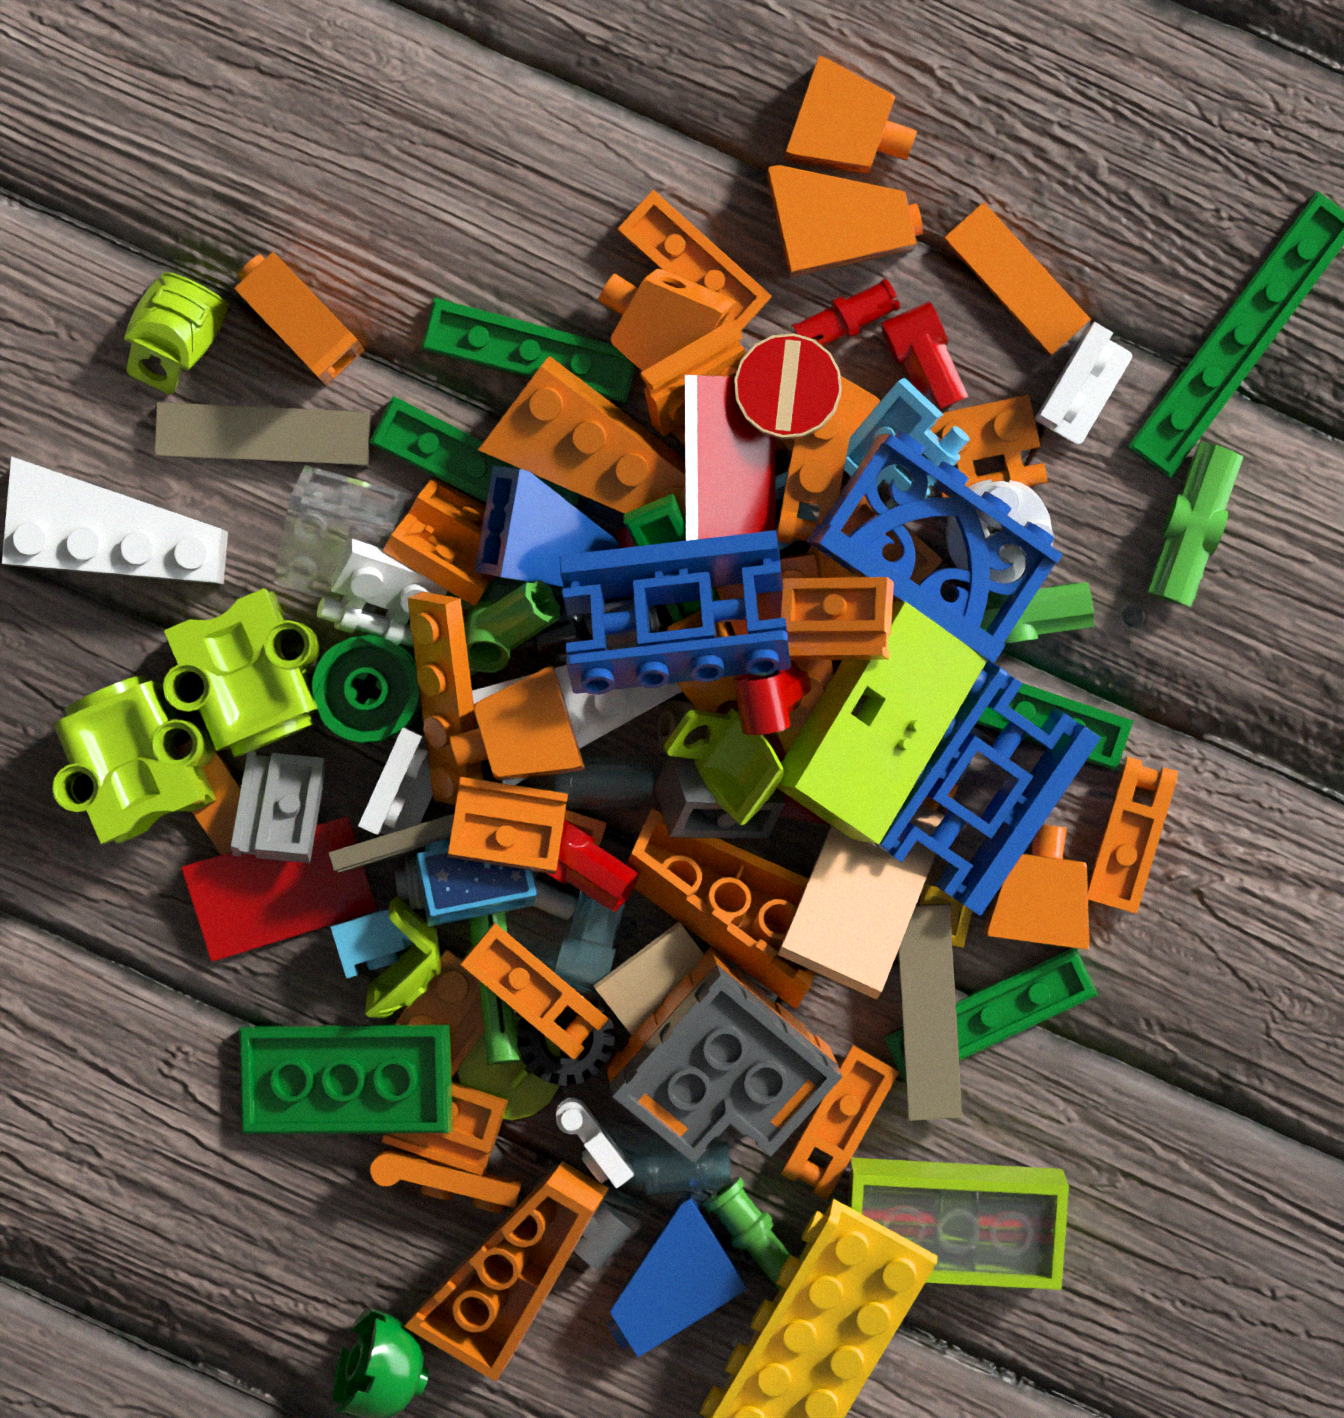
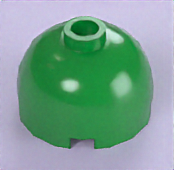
(380, 1369)

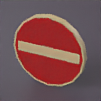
(788, 386)

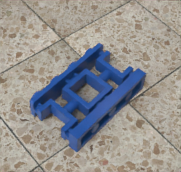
(667, 576)
(1016, 808)

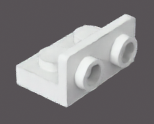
(1084, 385)
(402, 788)

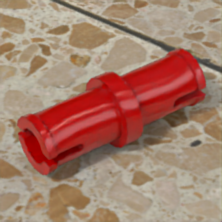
(849, 314)

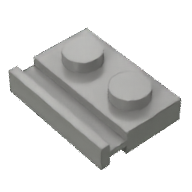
(278, 807)

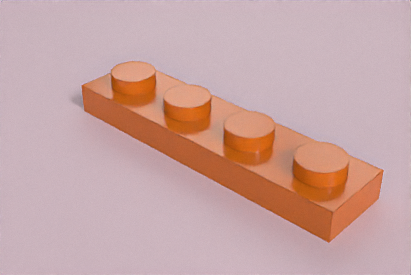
(443, 687)

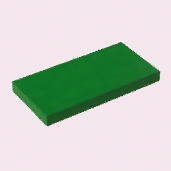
(345, 1079)

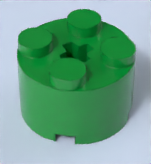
(339, 699)

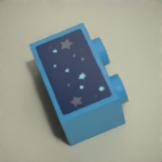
(468, 889)

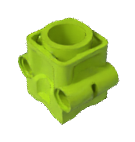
(249, 684)
(129, 749)

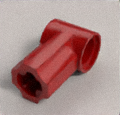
(920, 346)
(769, 699)
(593, 869)

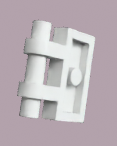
(378, 579)
(601, 1152)

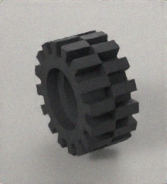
(566, 1070)

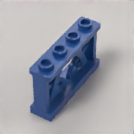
(863, 547)

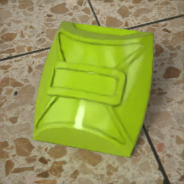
(174, 323)
(734, 766)
(410, 976)

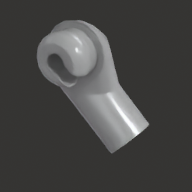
(553, 899)

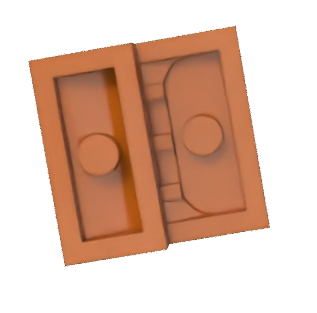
(443, 540)

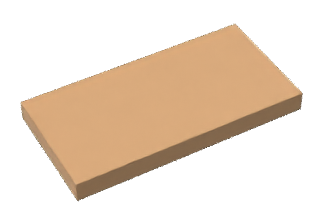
(858, 908)

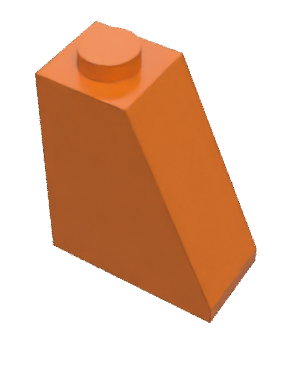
(838, 220)
(298, 316)

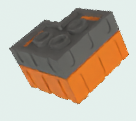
(721, 1059)

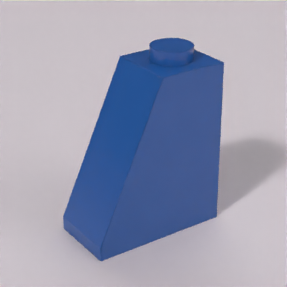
(530, 527)
(674, 1282)

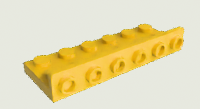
(825, 1323)

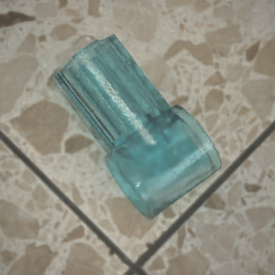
(588, 949)

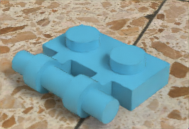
(911, 413)

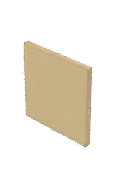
(649, 976)

